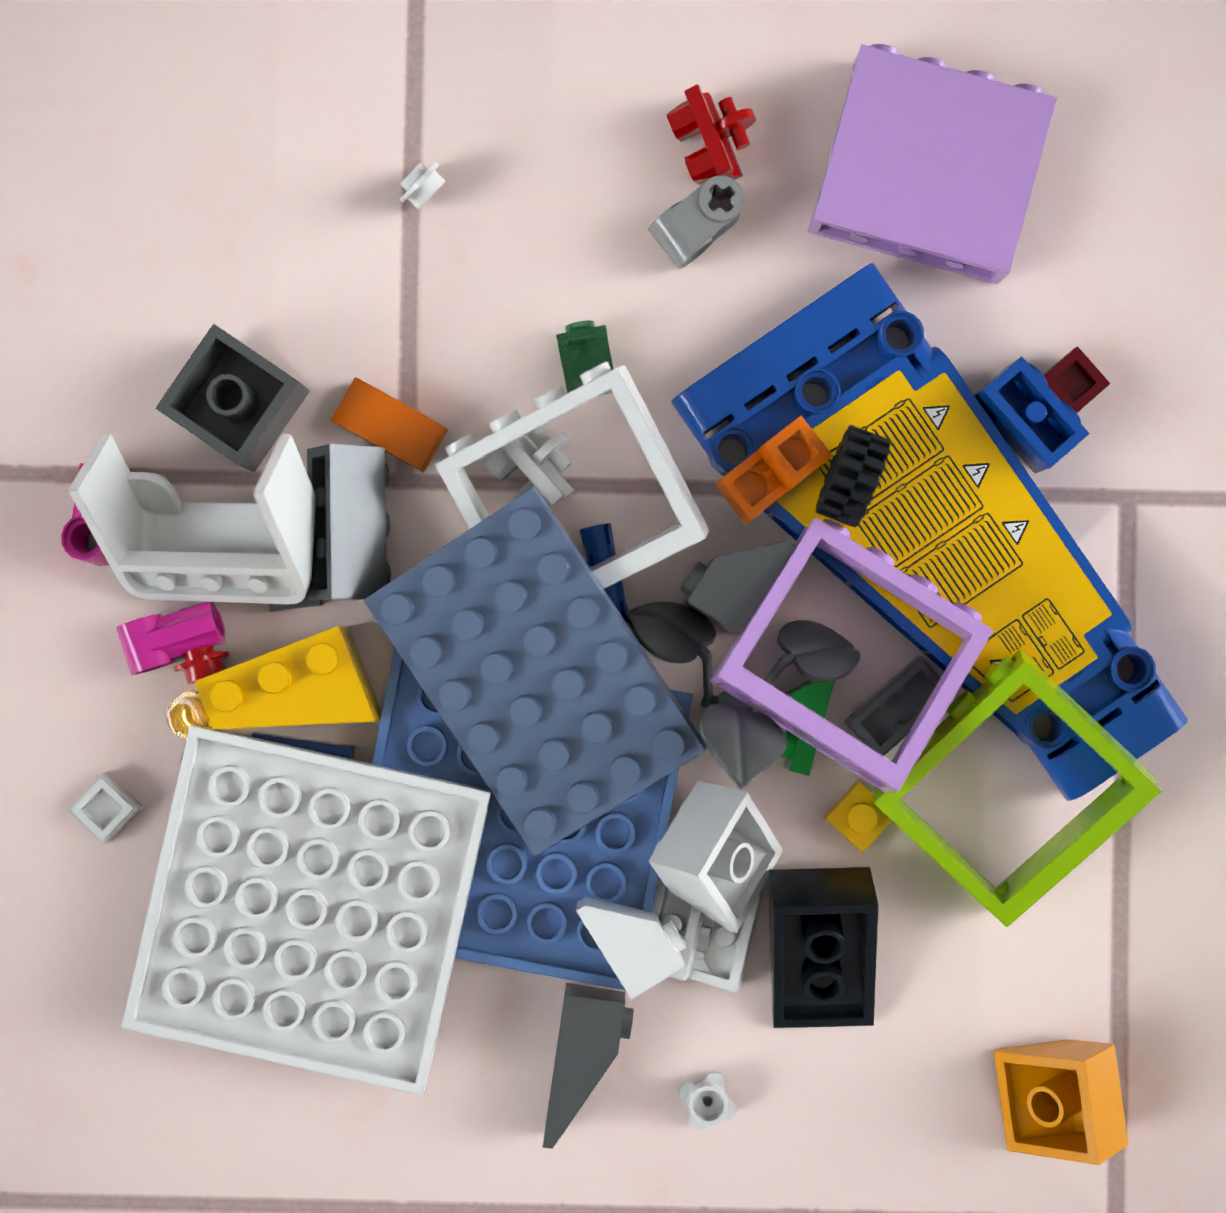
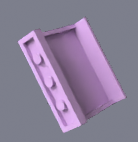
(933, 163)

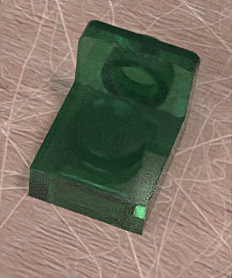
(581, 350)

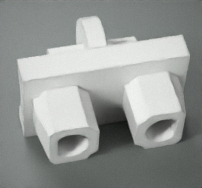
(534, 464)

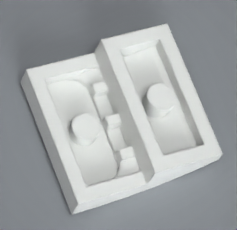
(711, 951)

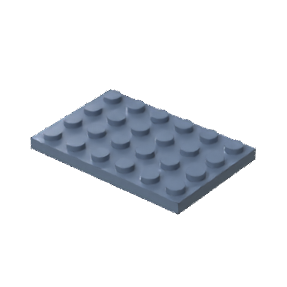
(535, 672)

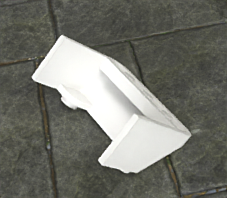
(201, 548)

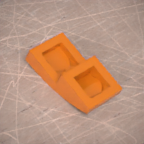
(389, 424)
(773, 470)

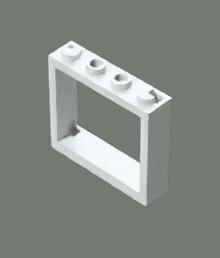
(551, 406)

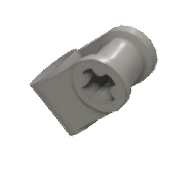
(692, 226)

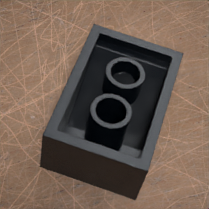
(823, 947)

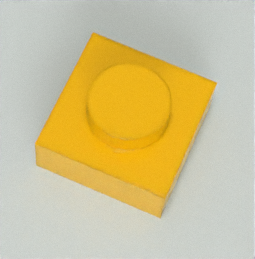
(858, 817)

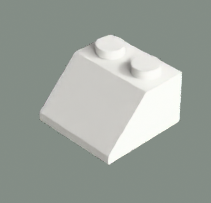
(717, 853)

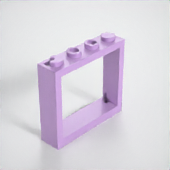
(814, 729)

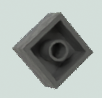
(232, 398)

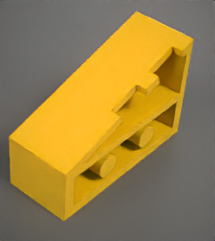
(295, 685)

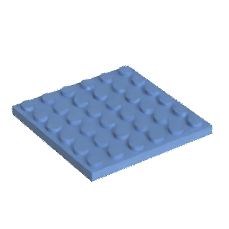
(523, 903)

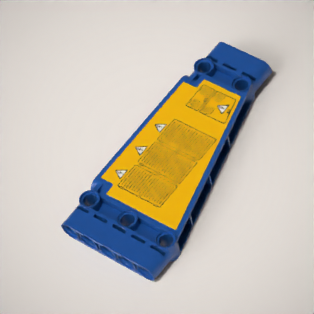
(945, 510)

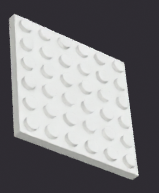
(306, 909)

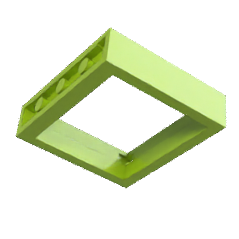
(1068, 846)

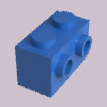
(1031, 415)

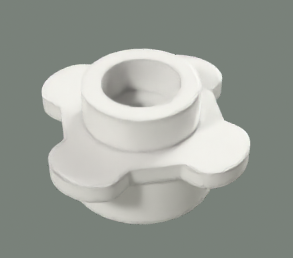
(421, 184)
(707, 1115)

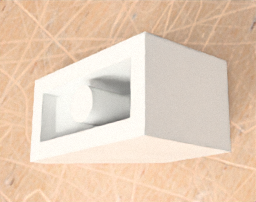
(633, 943)

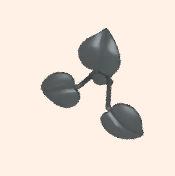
(738, 736)

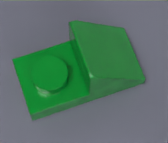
(816, 697)

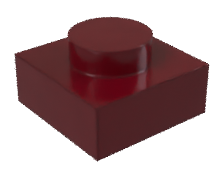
(1075, 379)

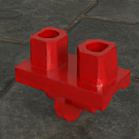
(701, 116)

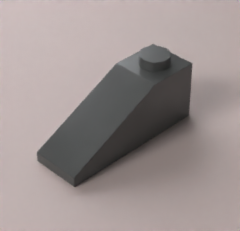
(586, 1047)

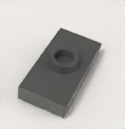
(894, 707)

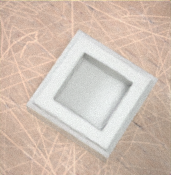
(105, 808)

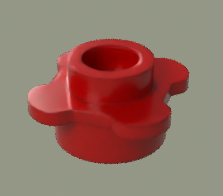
(202, 663)

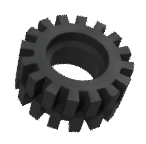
(853, 476)

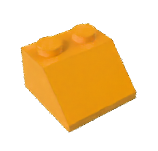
(1062, 1100)

